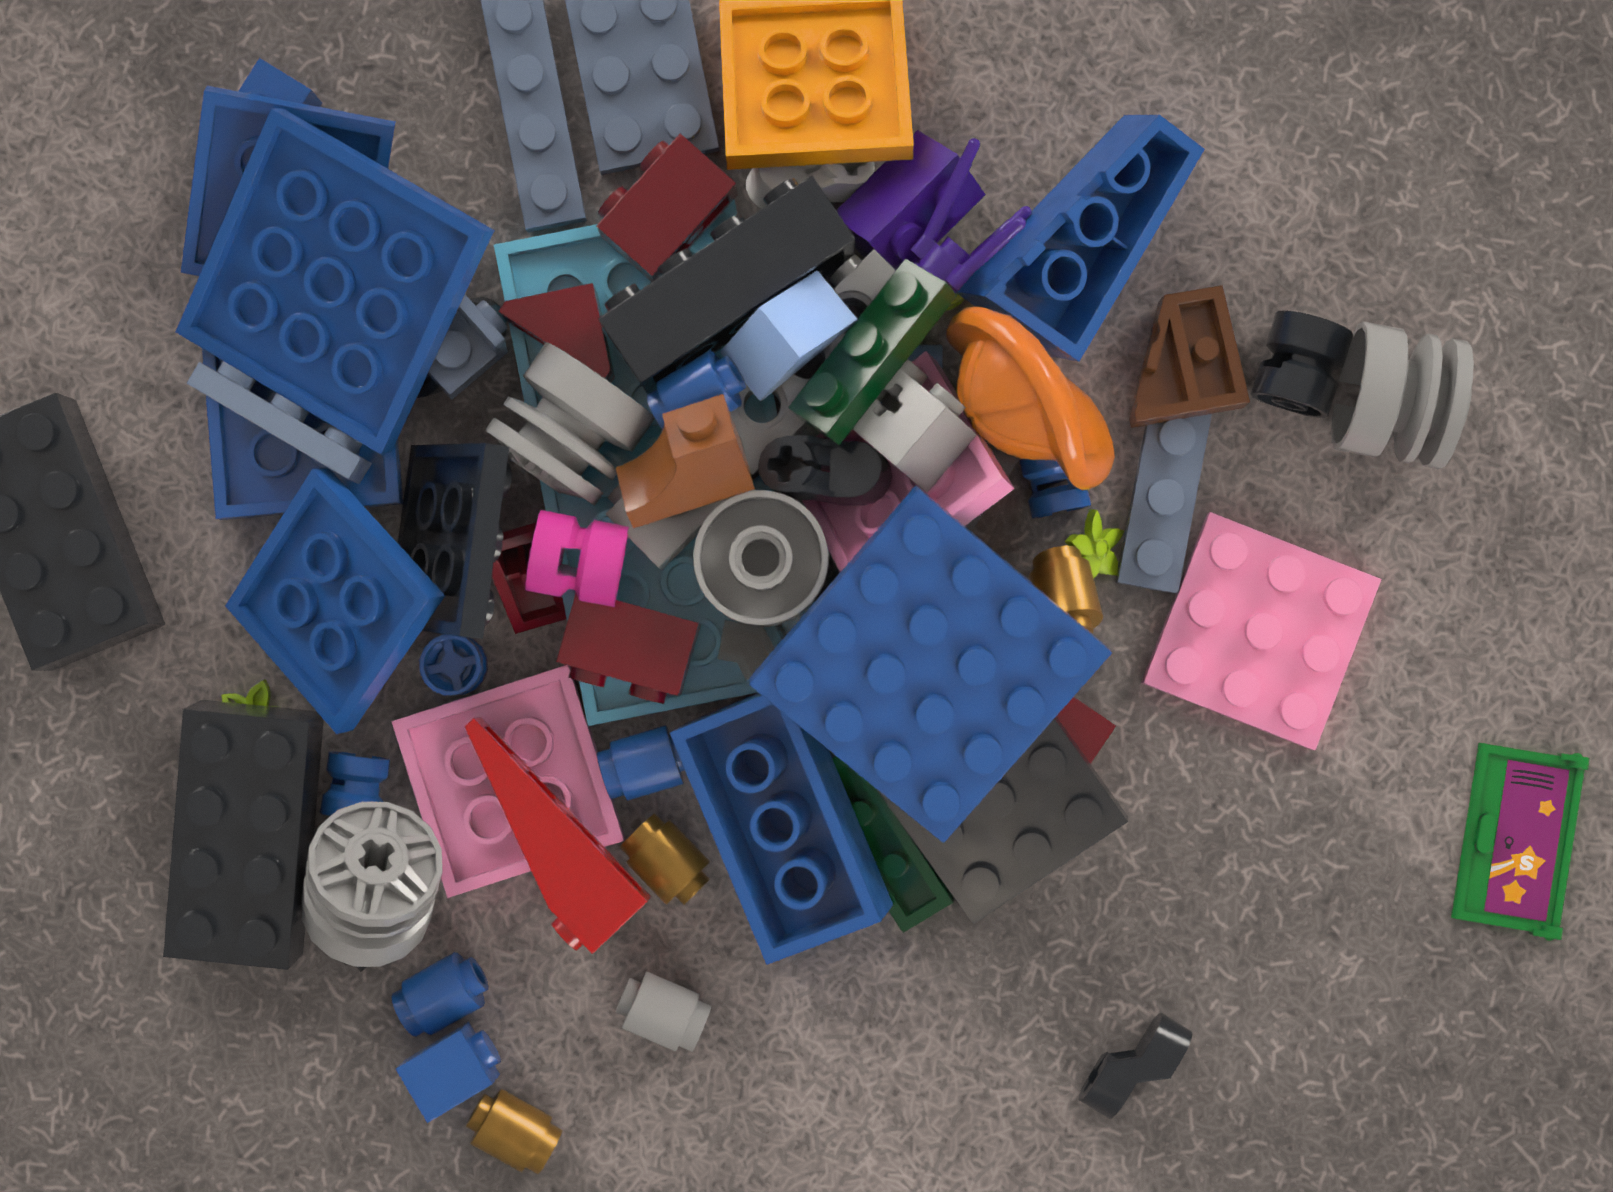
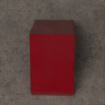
(567, 321)
(524, 608)

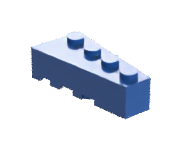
(1087, 235)

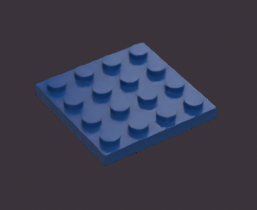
(333, 280)
(929, 665)

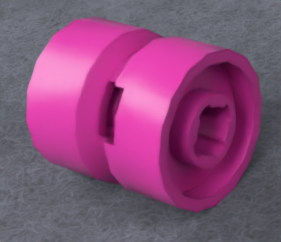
(599, 561)

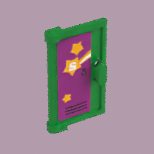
(1520, 840)

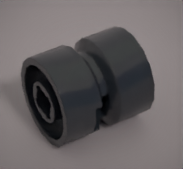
(1305, 379)

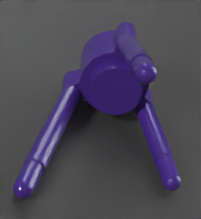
(949, 260)

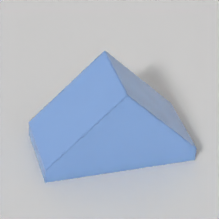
(788, 333)

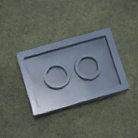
(640, 78)

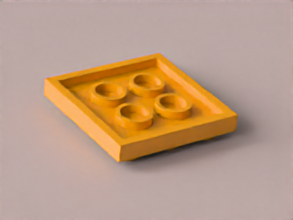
(814, 82)

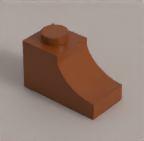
(688, 466)

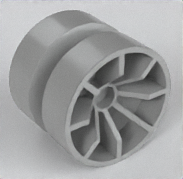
(760, 558)

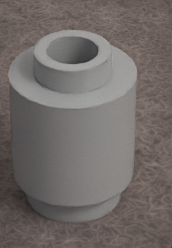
(663, 1012)

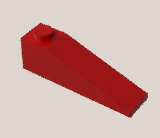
(572, 868)

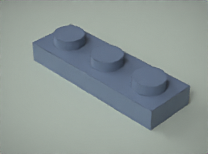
(281, 419)
(1163, 504)

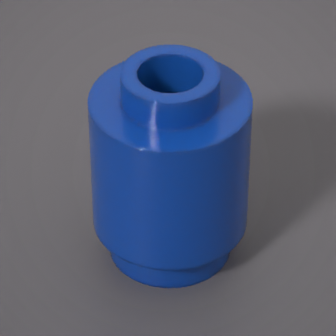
(696, 382)
(641, 764)
(440, 994)

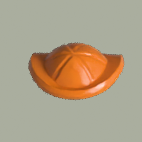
(1024, 400)

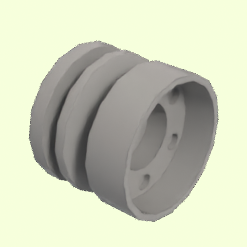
(1415, 398)
(570, 424)
(363, 912)

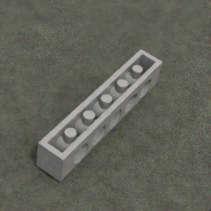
(661, 541)

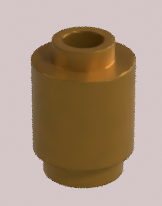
(1069, 583)
(666, 860)
(513, 1131)

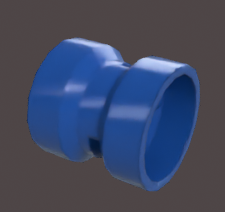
(1047, 501)
(443, 665)
(353, 780)

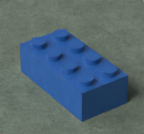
(781, 827)

